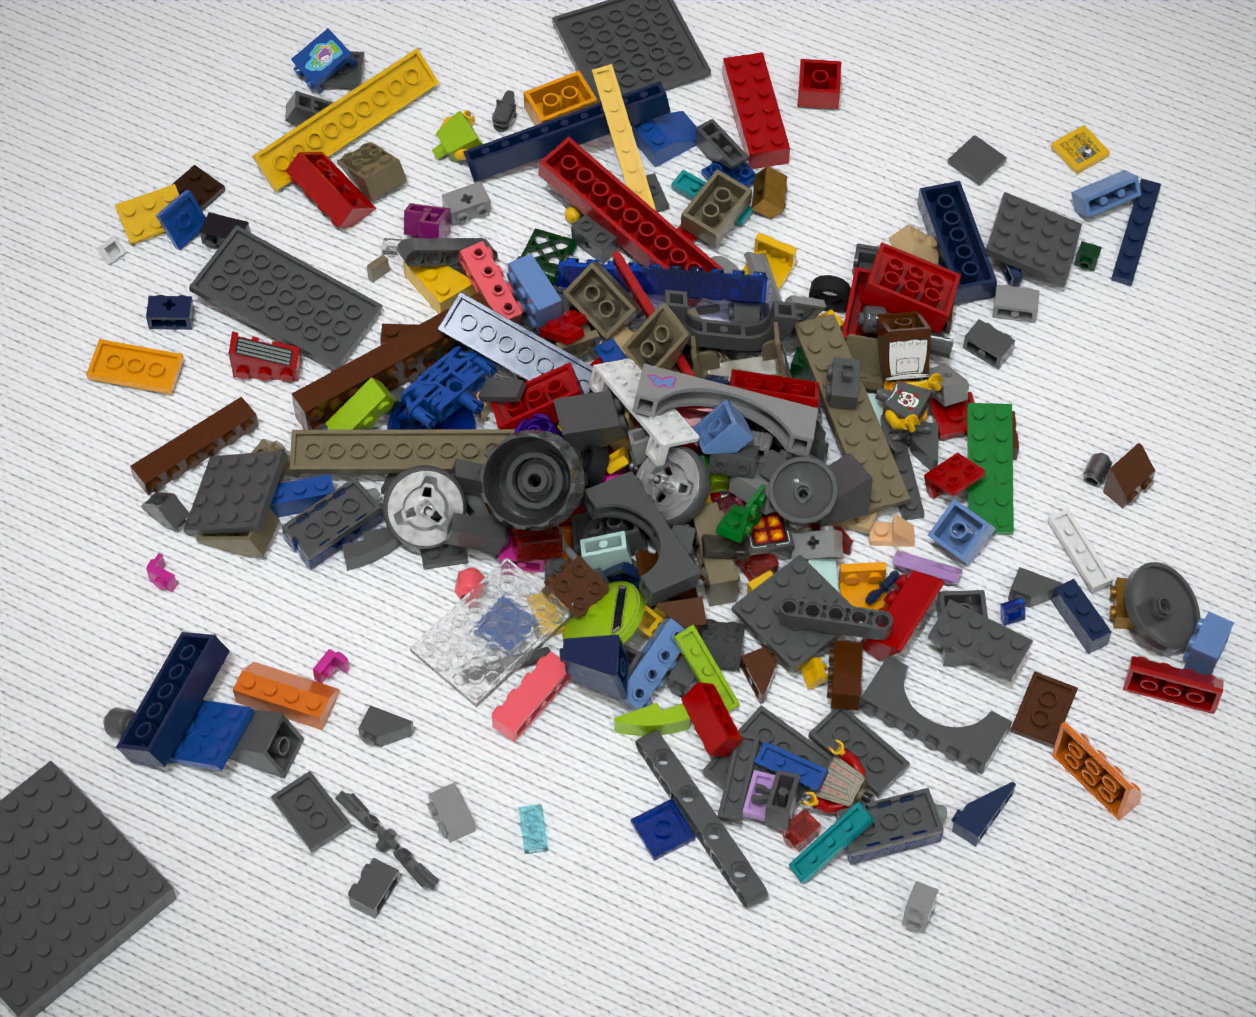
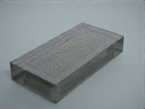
(724, 548)

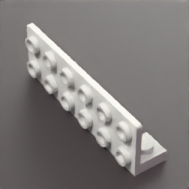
(665, 429)

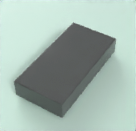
(502, 391)

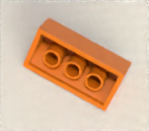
(285, 693)

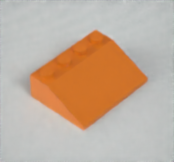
(1095, 772)

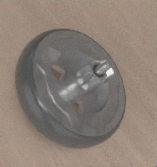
(684, 489)
(406, 492)

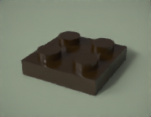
(202, 186)

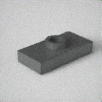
(657, 193)

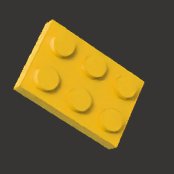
(140, 213)

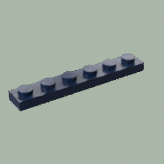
(1136, 232)

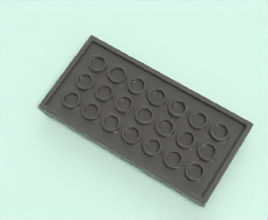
(286, 298)

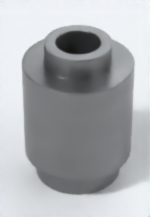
(1097, 469)

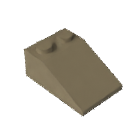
(658, 340)
(244, 542)

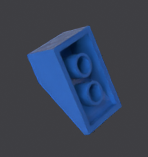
(665, 137)

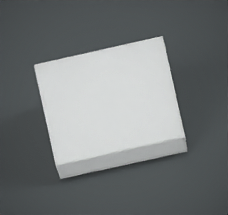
(110, 250)

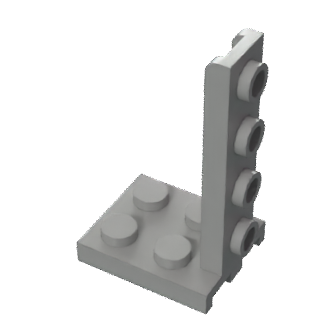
(805, 307)

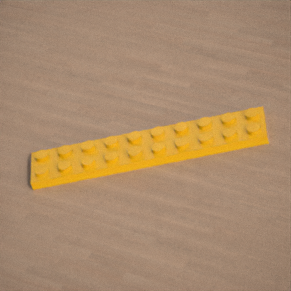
(348, 116)

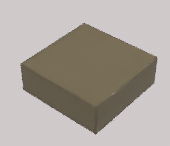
(378, 268)

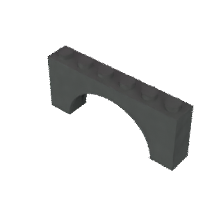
(626, 499)
(969, 745)

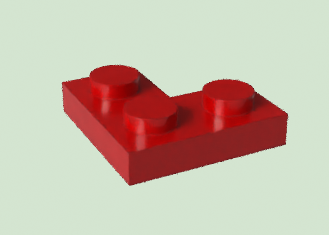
(565, 328)

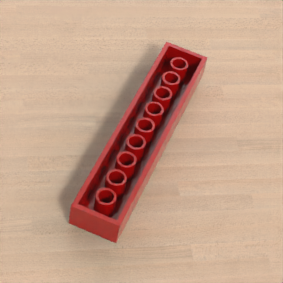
(620, 210)

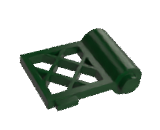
(550, 269)

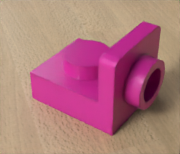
(328, 663)

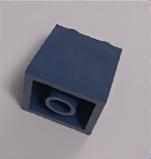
(597, 663)

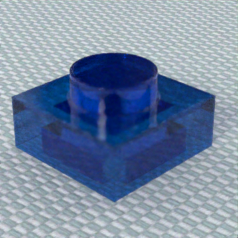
(1012, 611)

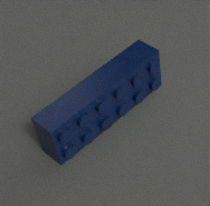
(958, 239)
(173, 699)

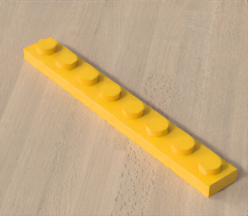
(622, 132)

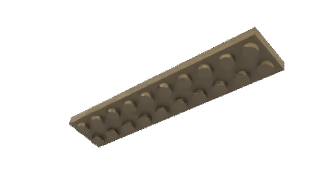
(856, 428)
(388, 449)

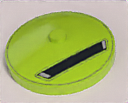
(613, 614)

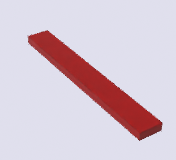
(643, 301)

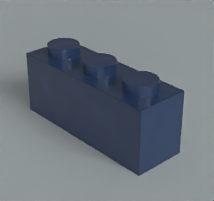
(1081, 616)

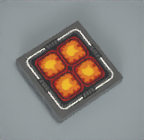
(770, 535)

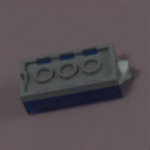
(333, 522)
(899, 826)

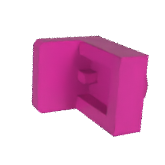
(159, 576)

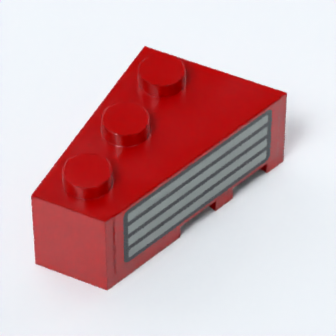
(263, 360)

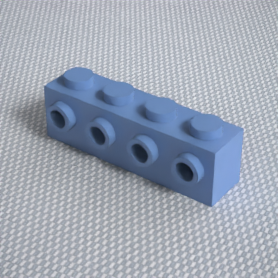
(658, 658)

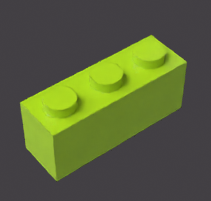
(363, 408)

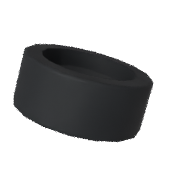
(832, 284)
(595, 463)

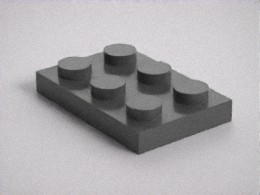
(310, 811)

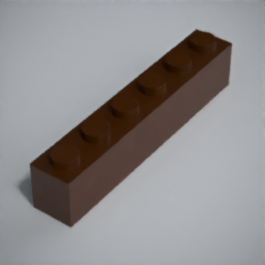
(194, 446)

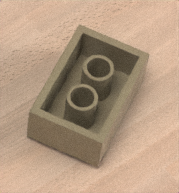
(716, 208)
(602, 300)

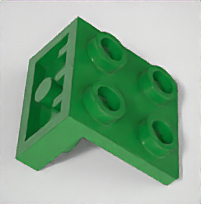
(741, 520)

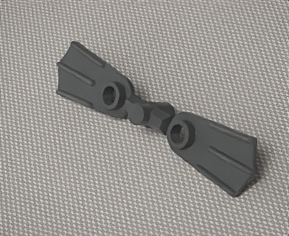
(386, 840)

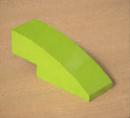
(652, 717)

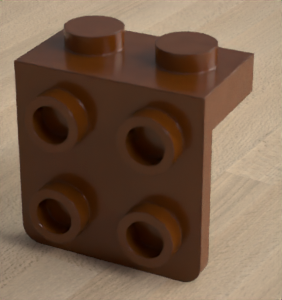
(576, 586)

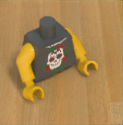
(908, 402)

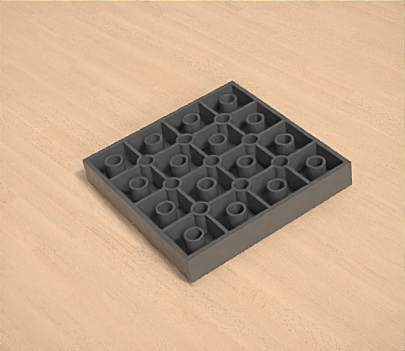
(65, 890)

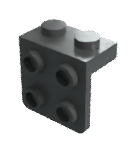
(724, 642)

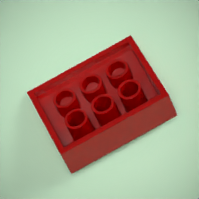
(910, 284)

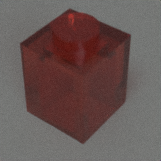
(801, 831)

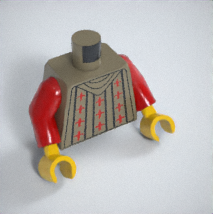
(843, 784)

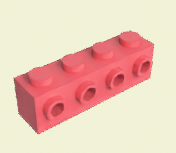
(488, 280)
(531, 697)

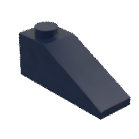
(980, 814)

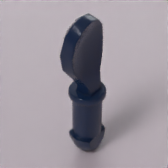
(884, 587)

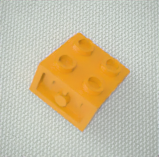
(860, 579)

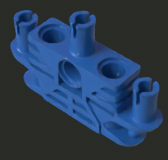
(448, 387)

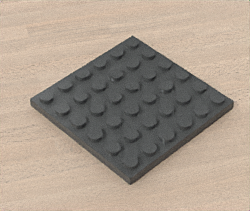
(638, 37)

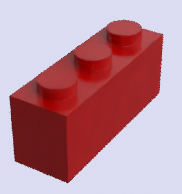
(711, 720)

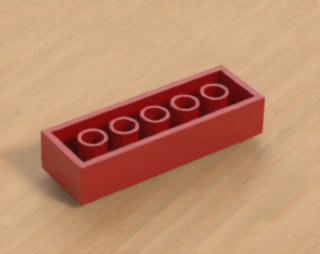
(755, 110)

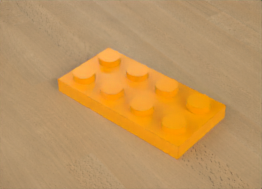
(135, 366)

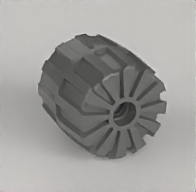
(509, 485)

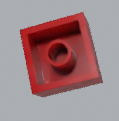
(819, 83)

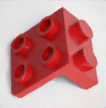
(952, 476)

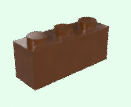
(845, 675)

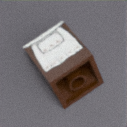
(903, 345)

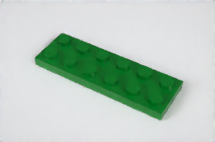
(991, 449)

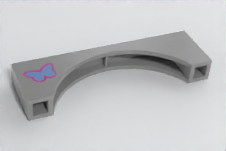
(666, 389)

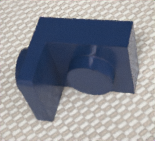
(1012, 275)

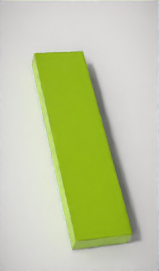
(704, 665)

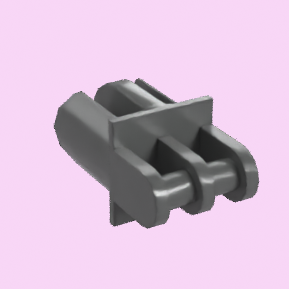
(504, 112)

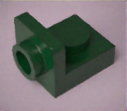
(1087, 256)

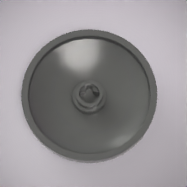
(1161, 606)

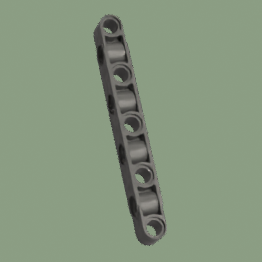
(702, 819)

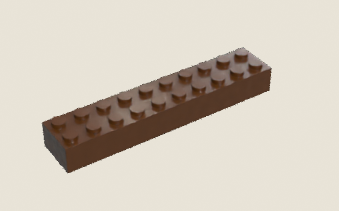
(391, 363)

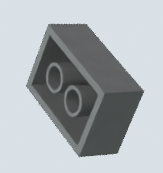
(971, 599)

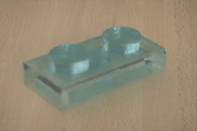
(533, 829)

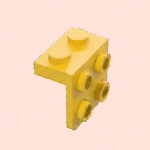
(779, 255)

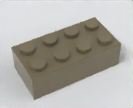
(719, 574)

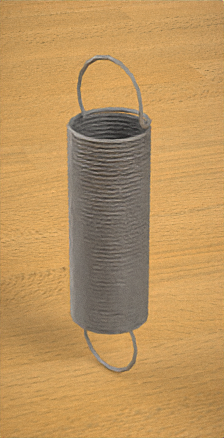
(708, 309)

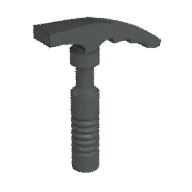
(926, 428)

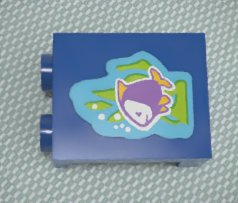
(322, 59)

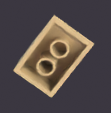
(916, 243)

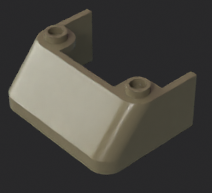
(771, 361)

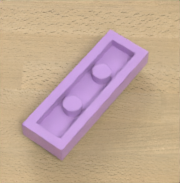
(926, 566)

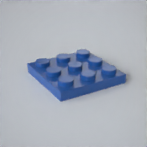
(212, 735)

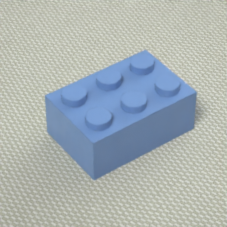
(534, 291)

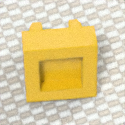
(814, 673)

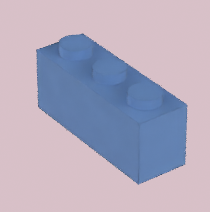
(1106, 193)

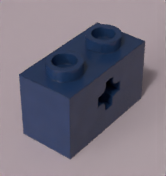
(170, 312)

